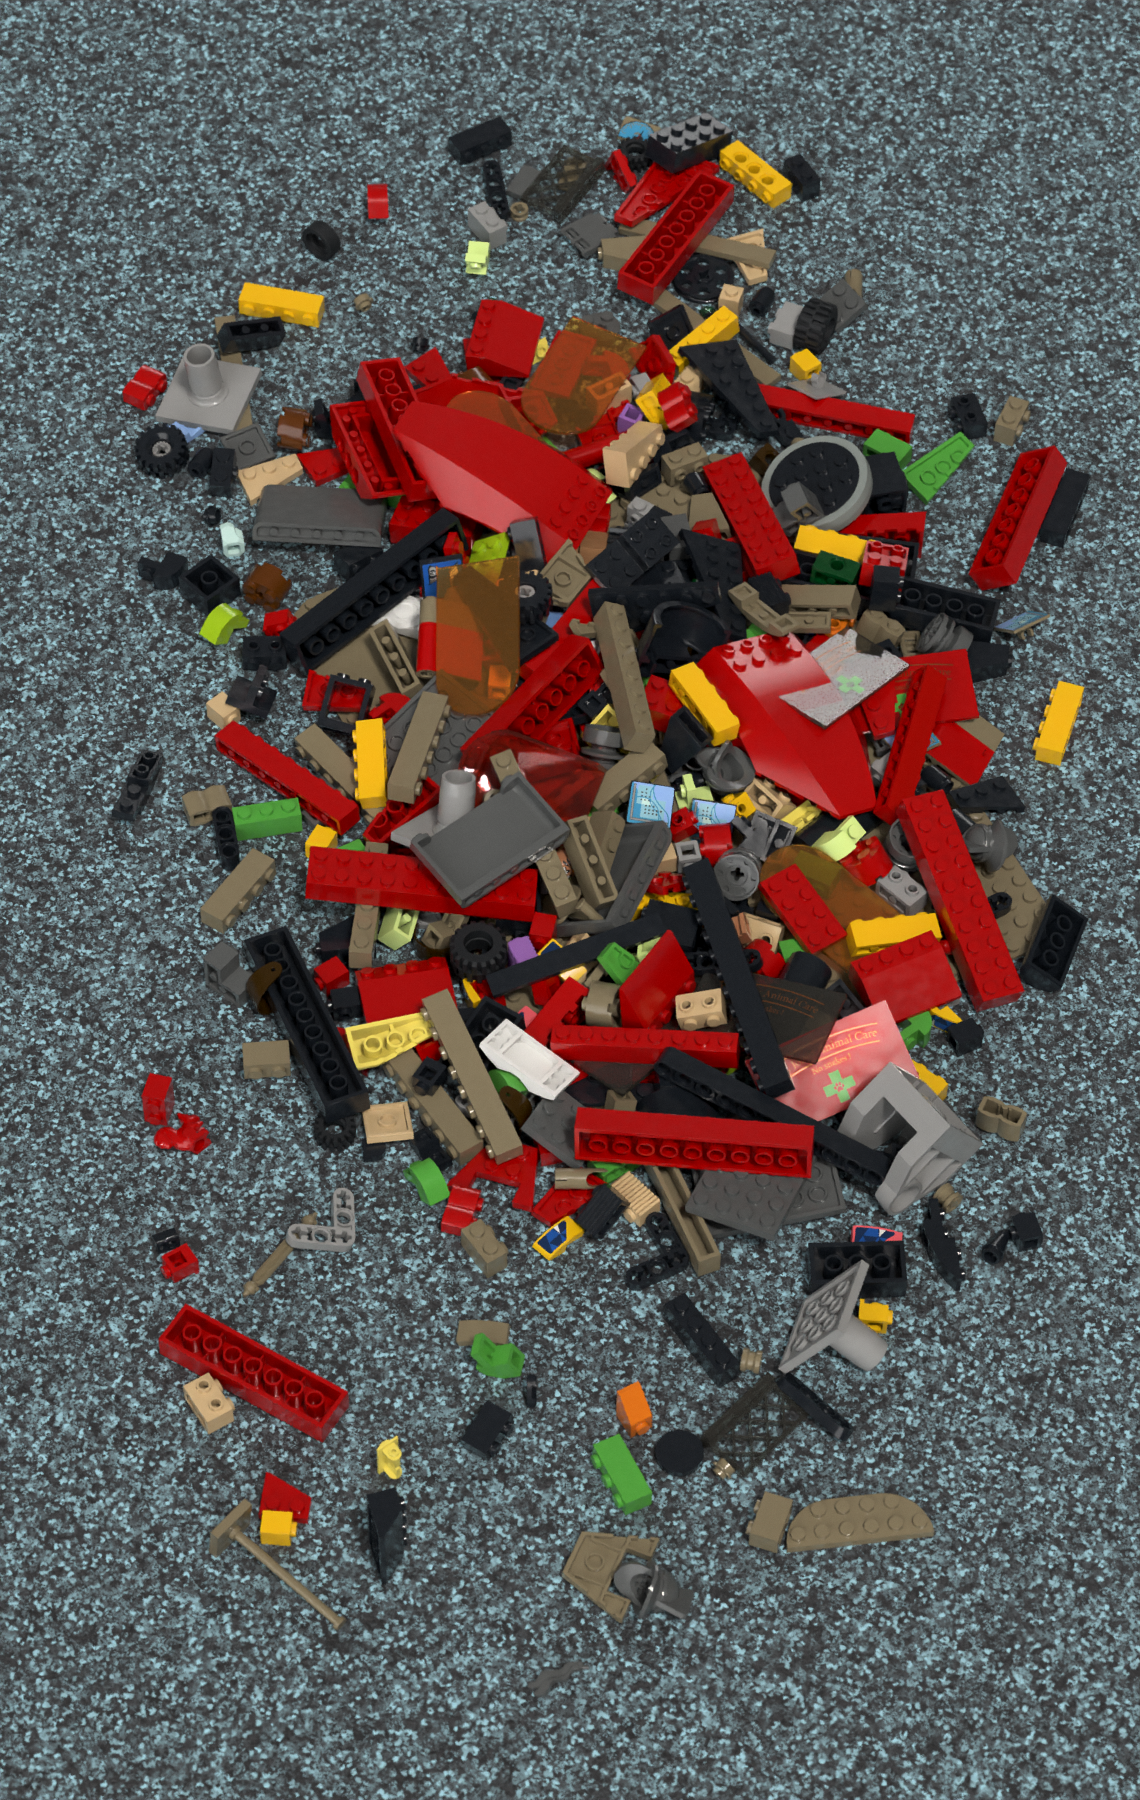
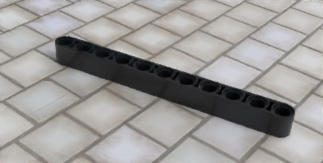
(757, 1106)

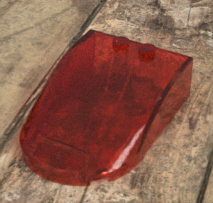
(560, 777)

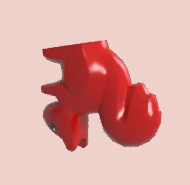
(187, 1138)

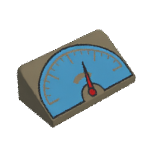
(635, 127)

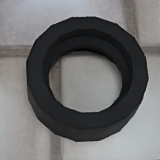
(314, 244)

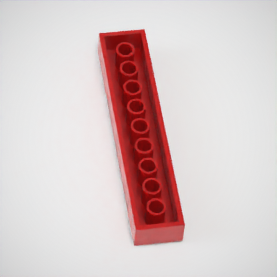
(408, 884)
(959, 900)
(694, 1142)

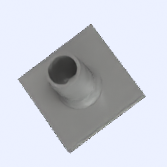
(208, 392)
(455, 801)
(828, 1320)

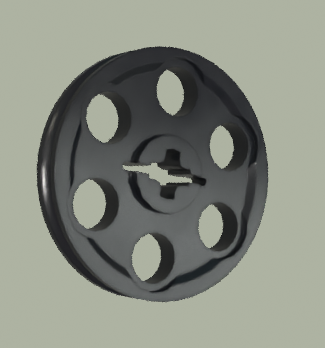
(700, 273)

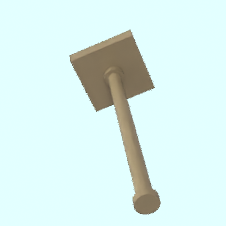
(232, 1529)

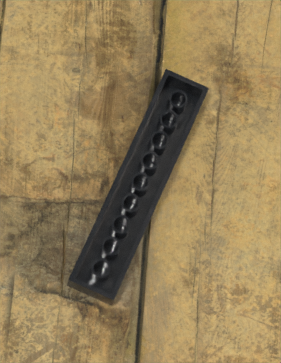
(367, 594)
(923, 602)
(309, 1027)

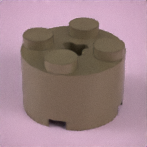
(602, 1005)

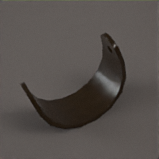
(424, 952)
(259, 983)
(517, 1104)

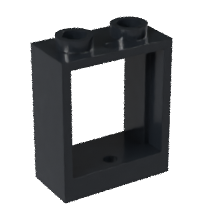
(338, 726)

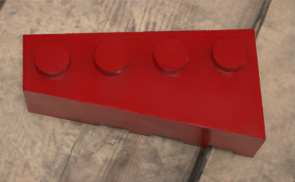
(893, 526)
(398, 813)
(561, 1009)

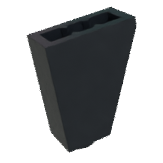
(988, 660)
(683, 738)
(336, 941)

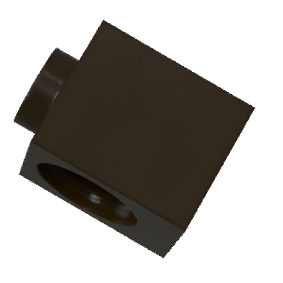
(758, 461)

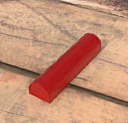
(591, 452)

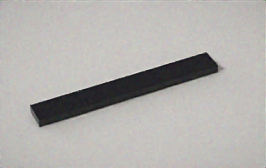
(573, 955)

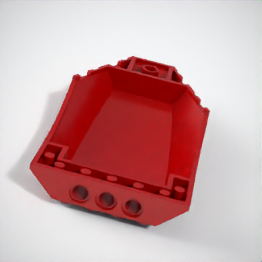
(363, 446)
(500, 474)
(794, 752)

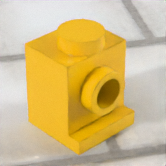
(875, 1316)

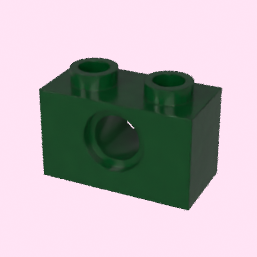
(834, 570)

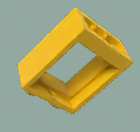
(648, 400)

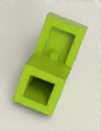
(221, 624)

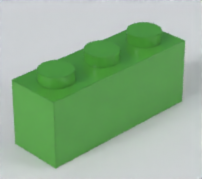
(267, 819)
(621, 1475)

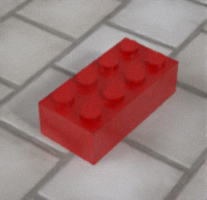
(412, 514)

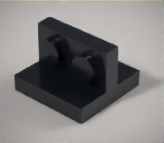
(671, 326)
(252, 695)

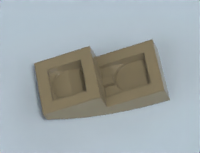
(496, 1331)

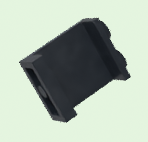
(647, 480)

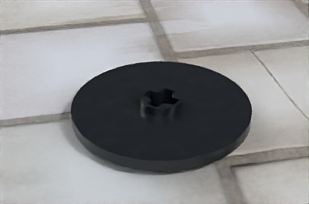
(588, 1092)

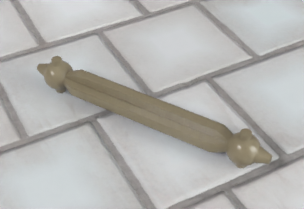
(274, 1260)

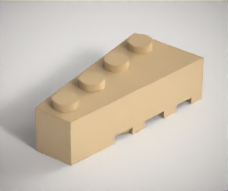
(632, 453)

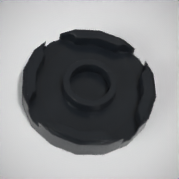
(679, 1453)

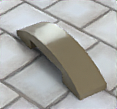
(760, 614)

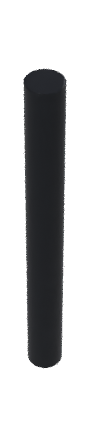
(756, 344)

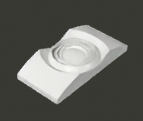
(404, 617)
(528, 1060)

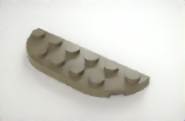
(857, 1522)

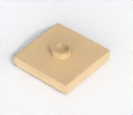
(387, 1122)

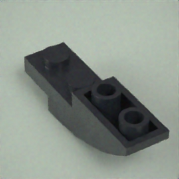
(139, 786)
(940, 1248)

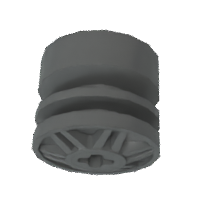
(942, 636)
(604, 744)
(895, 846)
(743, 886)

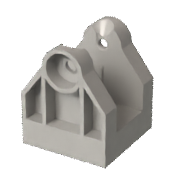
(930, 1155)

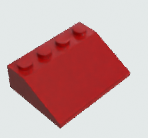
(504, 339)
(907, 975)
(400, 988)
(651, 989)

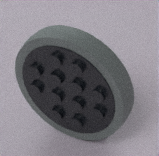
(829, 469)

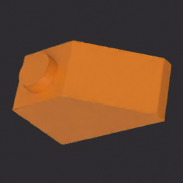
(633, 1410)

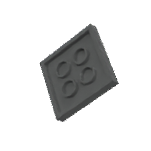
(553, 1127)

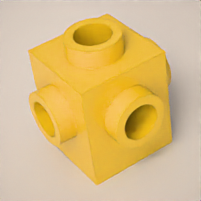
(744, 804)

